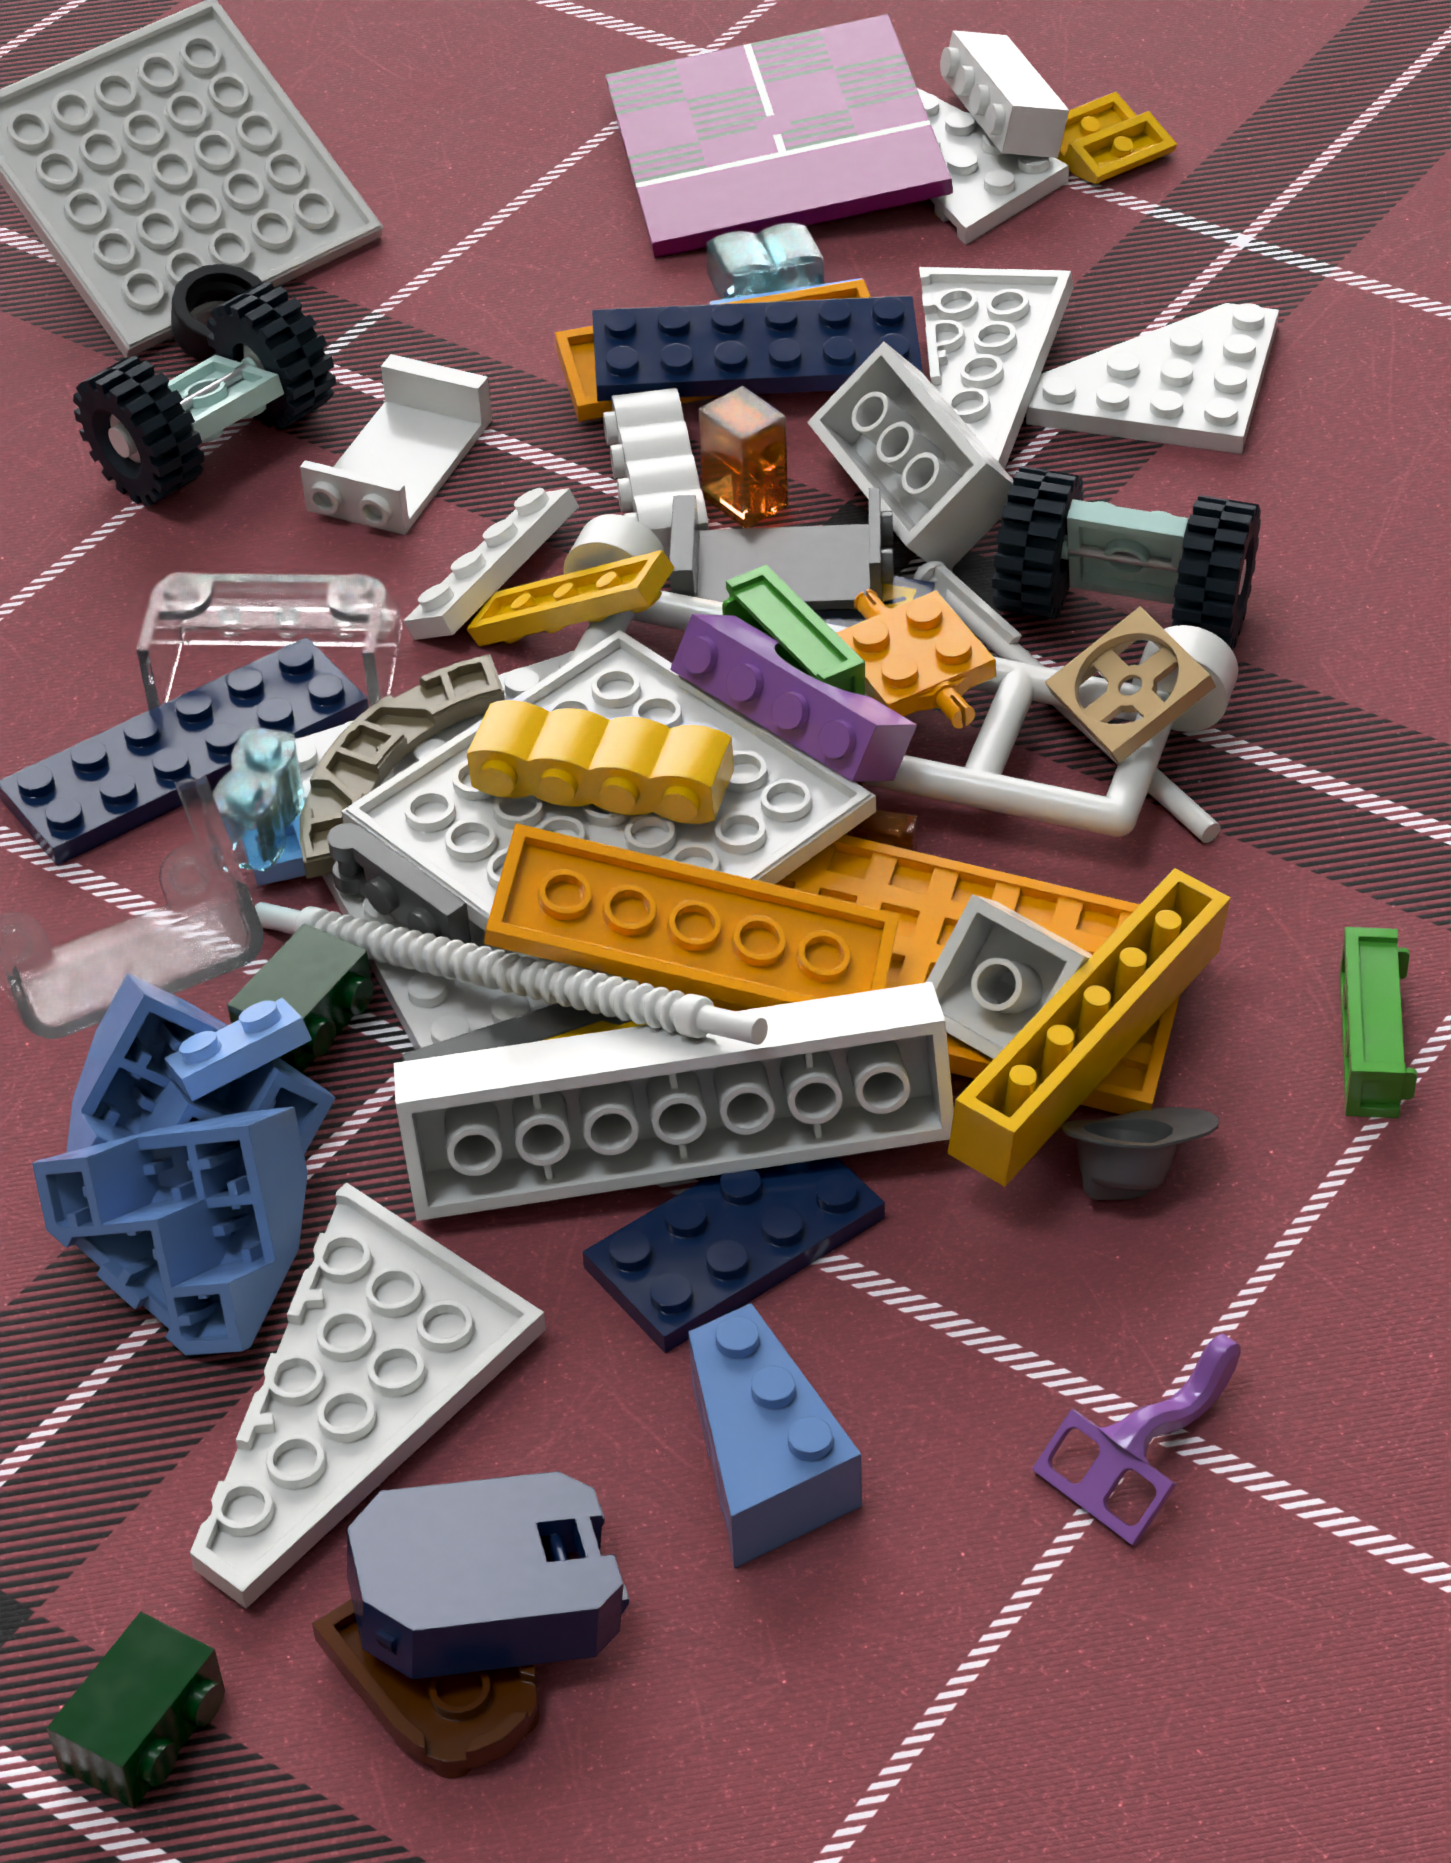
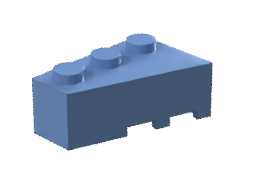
(769, 1437)

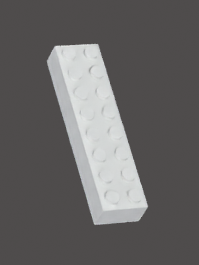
(672, 1106)

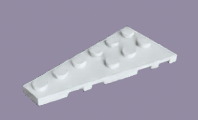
(984, 181)
(991, 343)

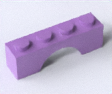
(830, 724)

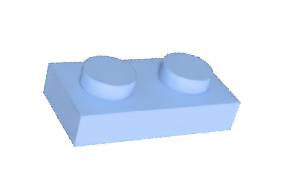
(219, 1057)

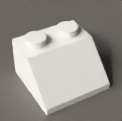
(999, 974)

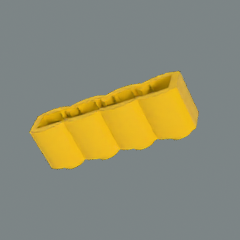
(614, 763)

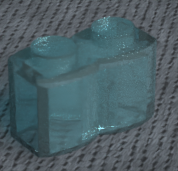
(764, 262)
(261, 796)

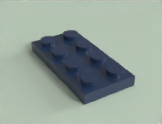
(729, 1243)

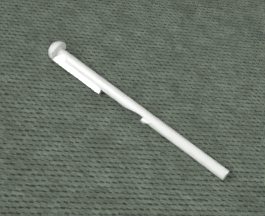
(1003, 641)

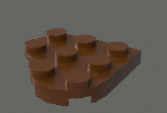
(438, 1720)

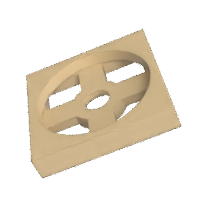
(1103, 657)

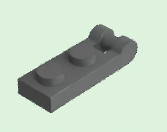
(395, 884)

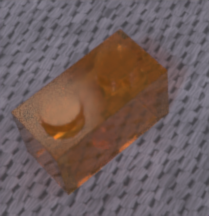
(744, 457)

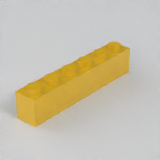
(1087, 1027)

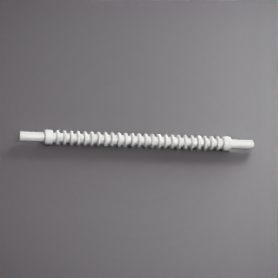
(598, 993)

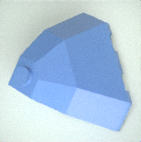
(132, 1091)
(187, 1220)

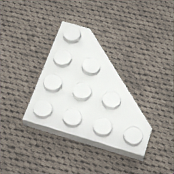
(1170, 386)

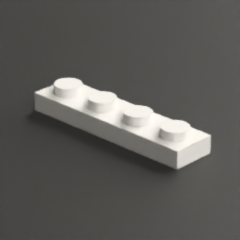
(491, 564)

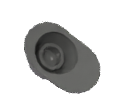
(1134, 1150)

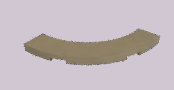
(381, 739)

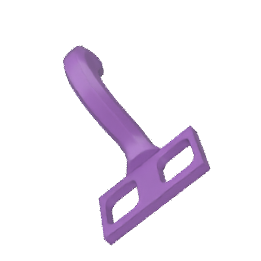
(1126, 1443)

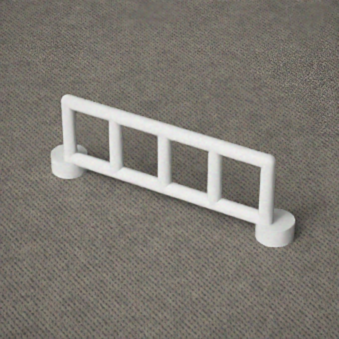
(1015, 687)

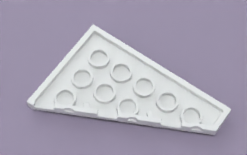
(371, 1366)

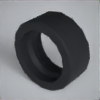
(200, 286)

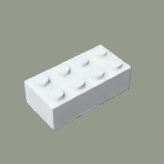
(910, 443)

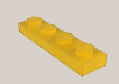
(572, 599)

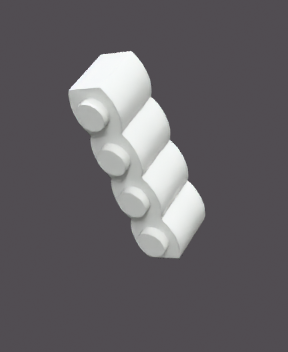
(652, 458)

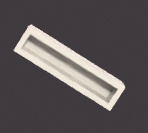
(1004, 94)

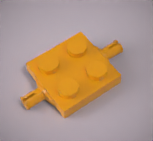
(919, 656)

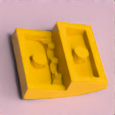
(1111, 139)

